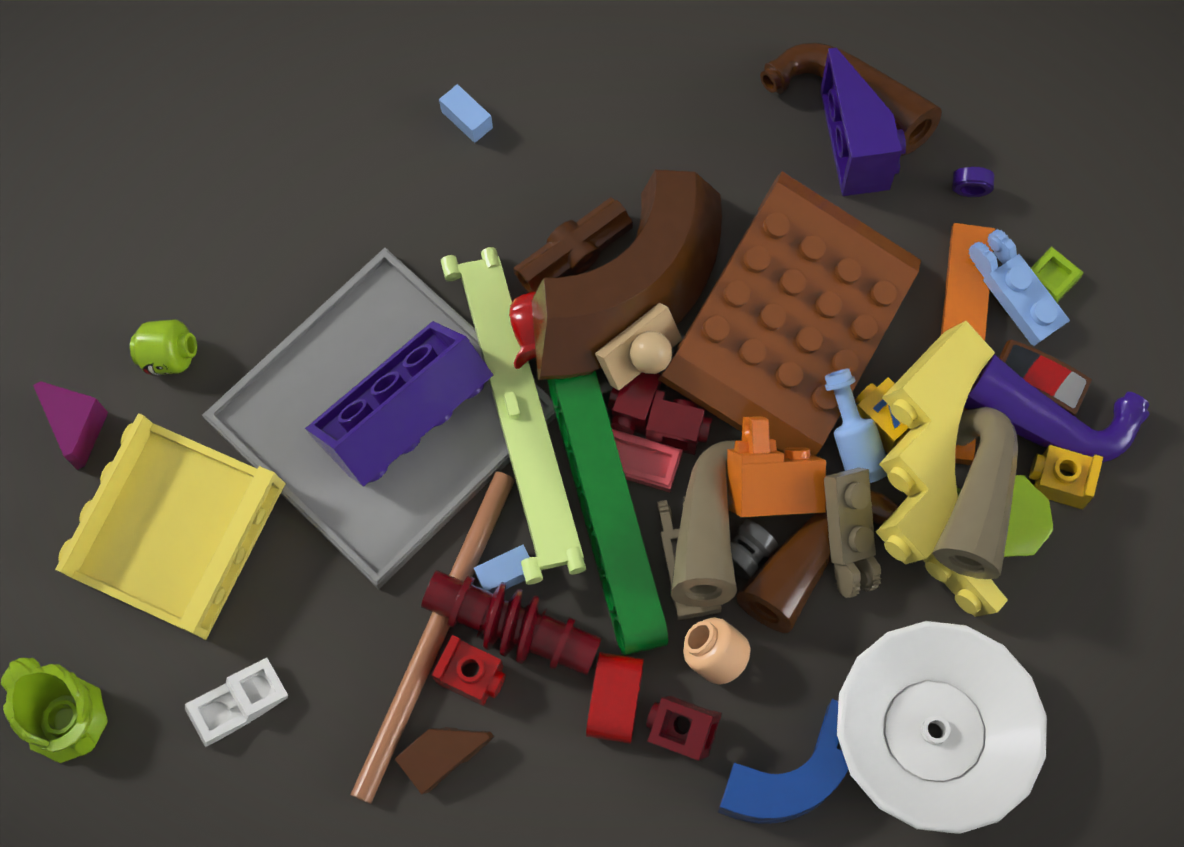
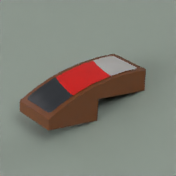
(1047, 374)

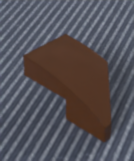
(439, 753)

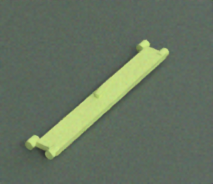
(520, 418)

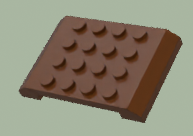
(790, 307)

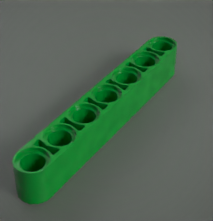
(608, 514)

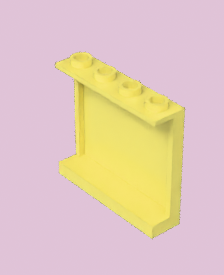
(170, 526)

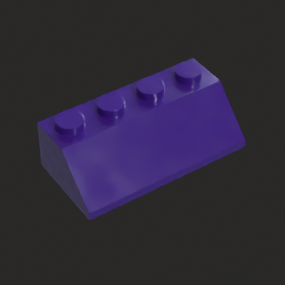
(400, 402)

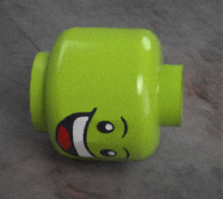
(163, 347)

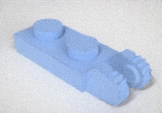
(1017, 288)

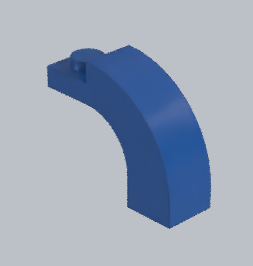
(786, 796)

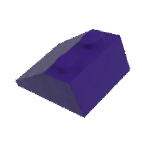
(859, 129)

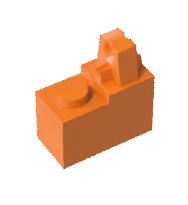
(772, 481)

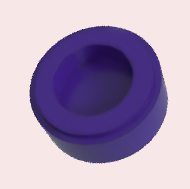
(973, 181)

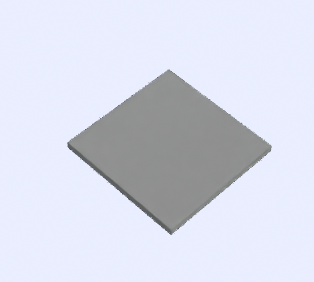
(316, 366)

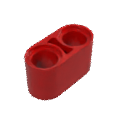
(614, 697)

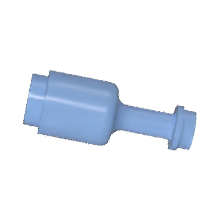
(856, 437)

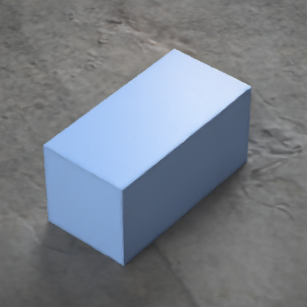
(466, 113)
(502, 568)

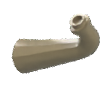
(979, 523)
(703, 552)

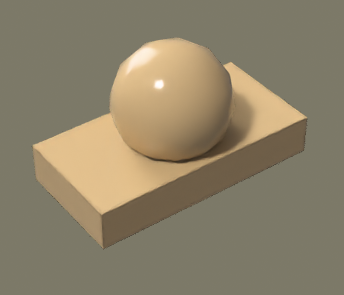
(640, 347)

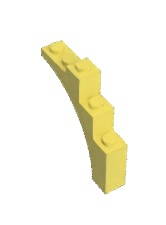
(923, 462)

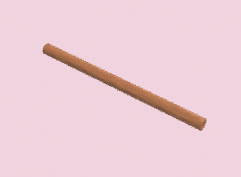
(429, 644)

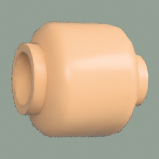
(716, 650)

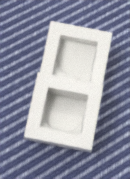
(236, 702)

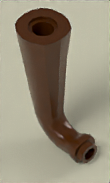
(911, 111)
(790, 575)

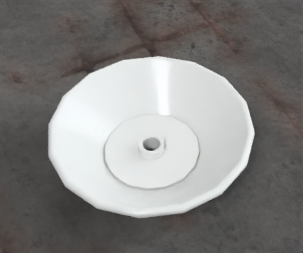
(986, 717)

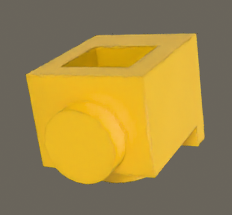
(1068, 490)

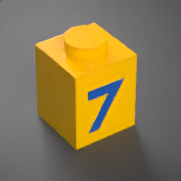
(871, 405)

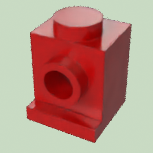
(478, 688)

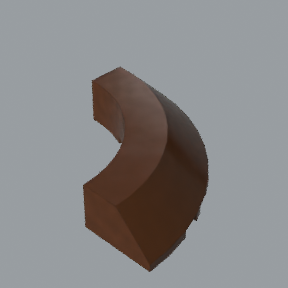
(663, 265)

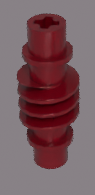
(510, 622)

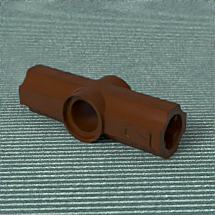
(575, 245)

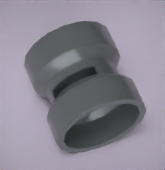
(750, 548)

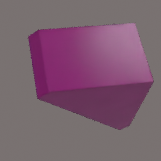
(74, 420)

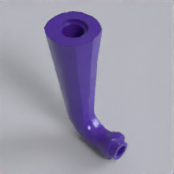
(1046, 422)

